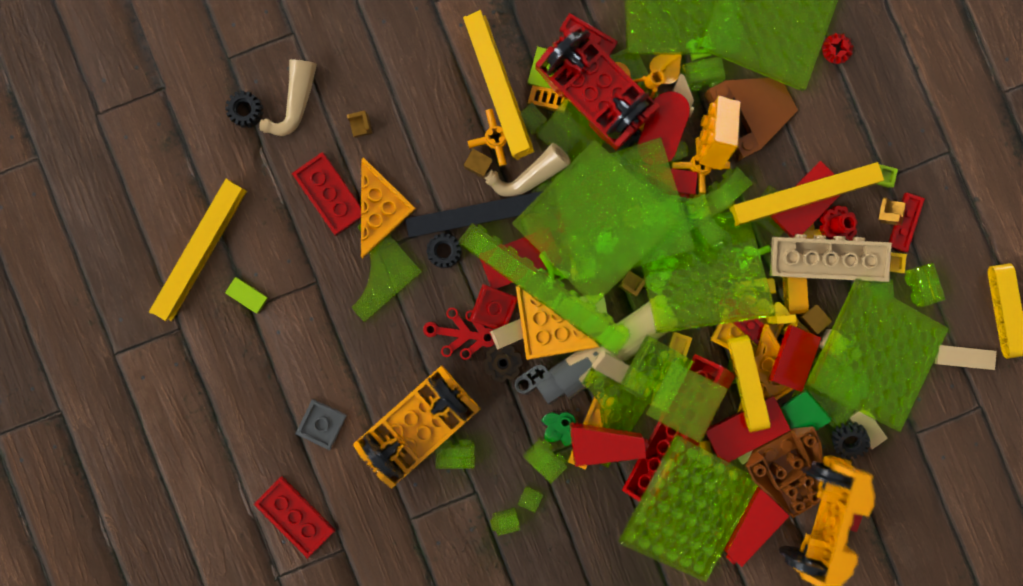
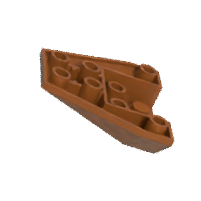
(778, 468)

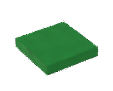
(805, 412)

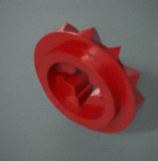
(829, 50)

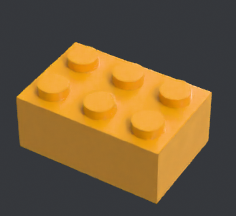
(719, 132)

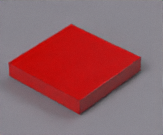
(493, 307)

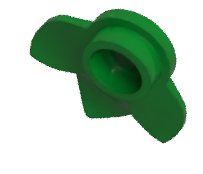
(557, 429)

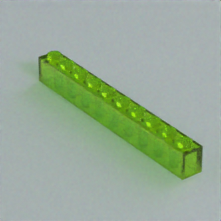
(544, 289)

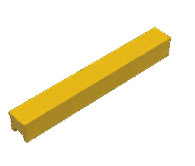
(498, 85)
(806, 194)
(198, 250)

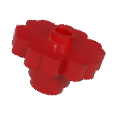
(838, 223)

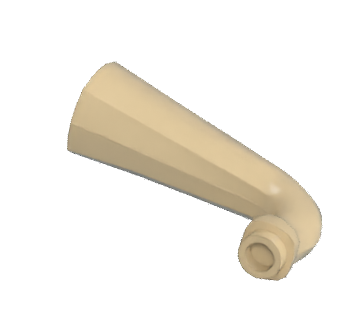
(300, 83)
(547, 165)

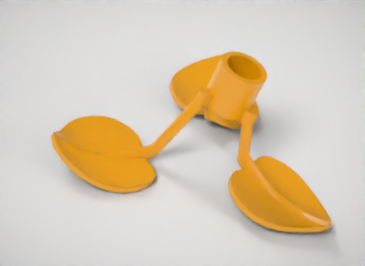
(664, 70)

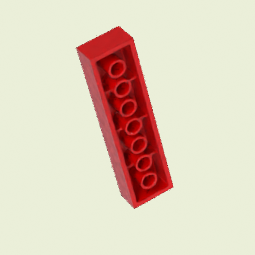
(663, 435)

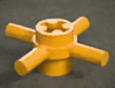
(494, 129)
(697, 168)

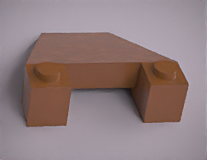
(763, 110)

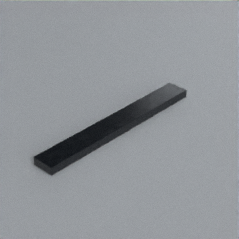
(467, 215)

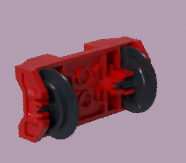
(596, 86)

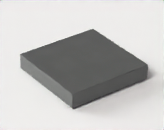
(321, 424)

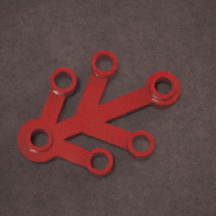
(464, 334)

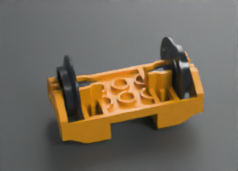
(416, 427)
(842, 493)

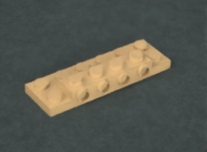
(830, 258)

